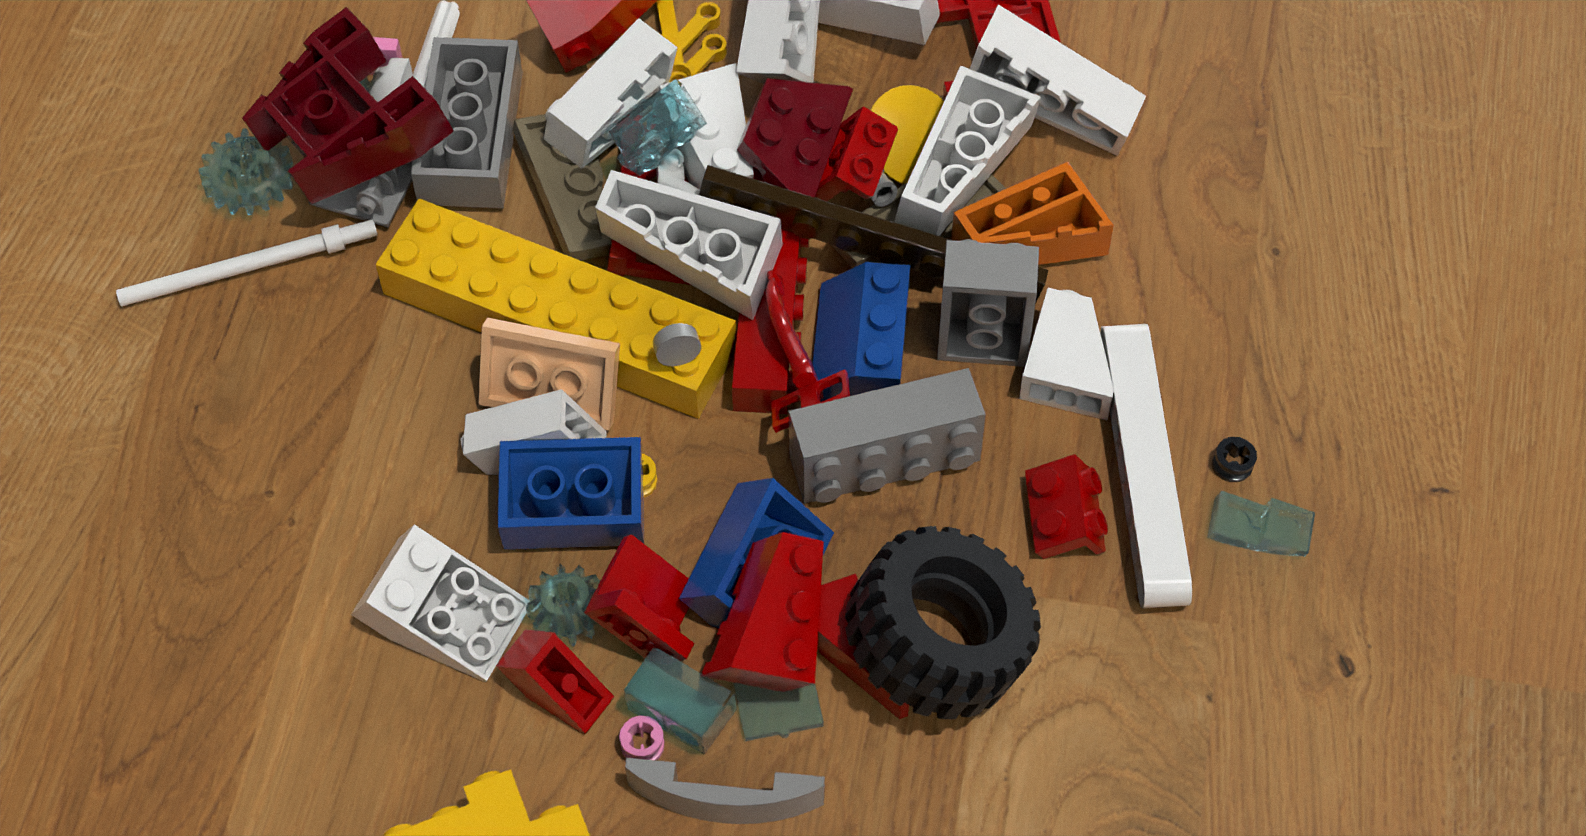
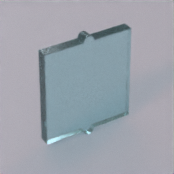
(776, 712)

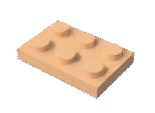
(533, 361)

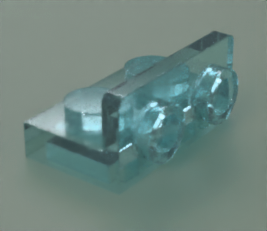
(657, 128)

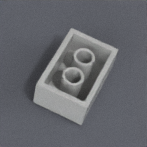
(988, 302)

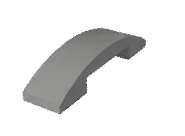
(725, 804)

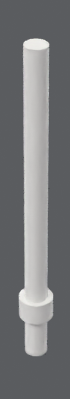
(331, 239)

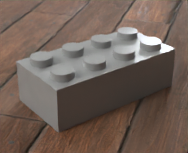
(479, 94)
(886, 436)

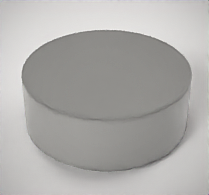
(676, 344)

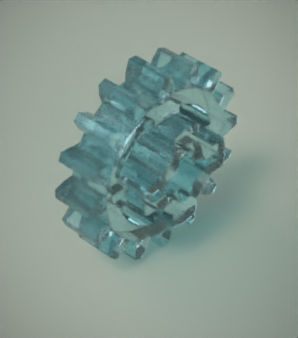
(245, 173)

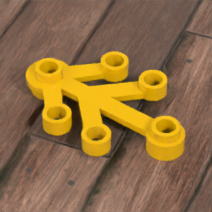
(689, 34)

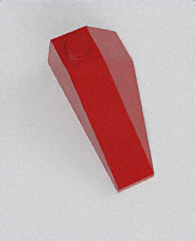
(585, 27)

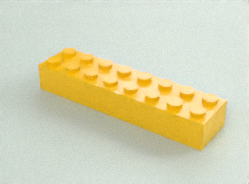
(482, 272)

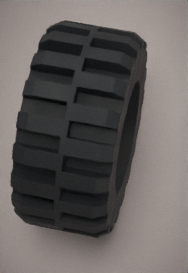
(916, 661)

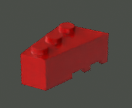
(774, 618)

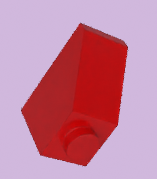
(555, 679)

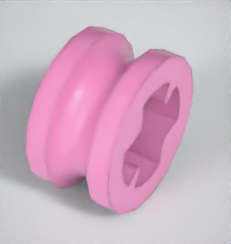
(640, 725)

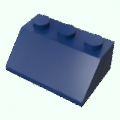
(862, 327)
(570, 492)
(752, 514)

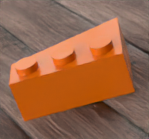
(1042, 212)

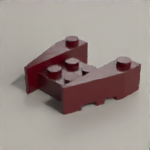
(336, 120)

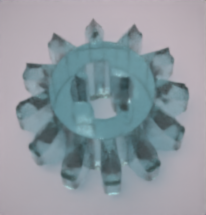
(557, 591)

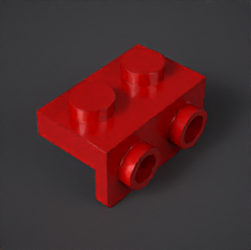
(1065, 507)

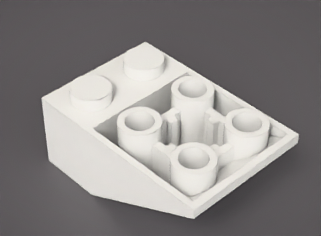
(441, 605)

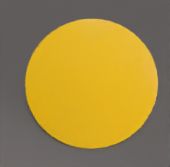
(914, 114)

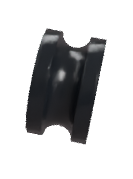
(1232, 470)

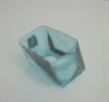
(679, 700)

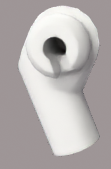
(671, 173)

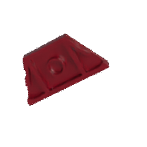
(794, 132)

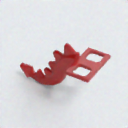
(803, 373)

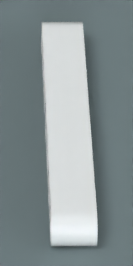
(1146, 469)

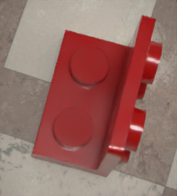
(642, 601)

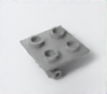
(374, 198)

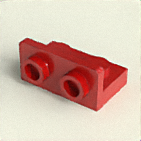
(857, 155)

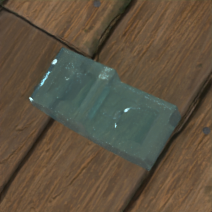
(1262, 528)

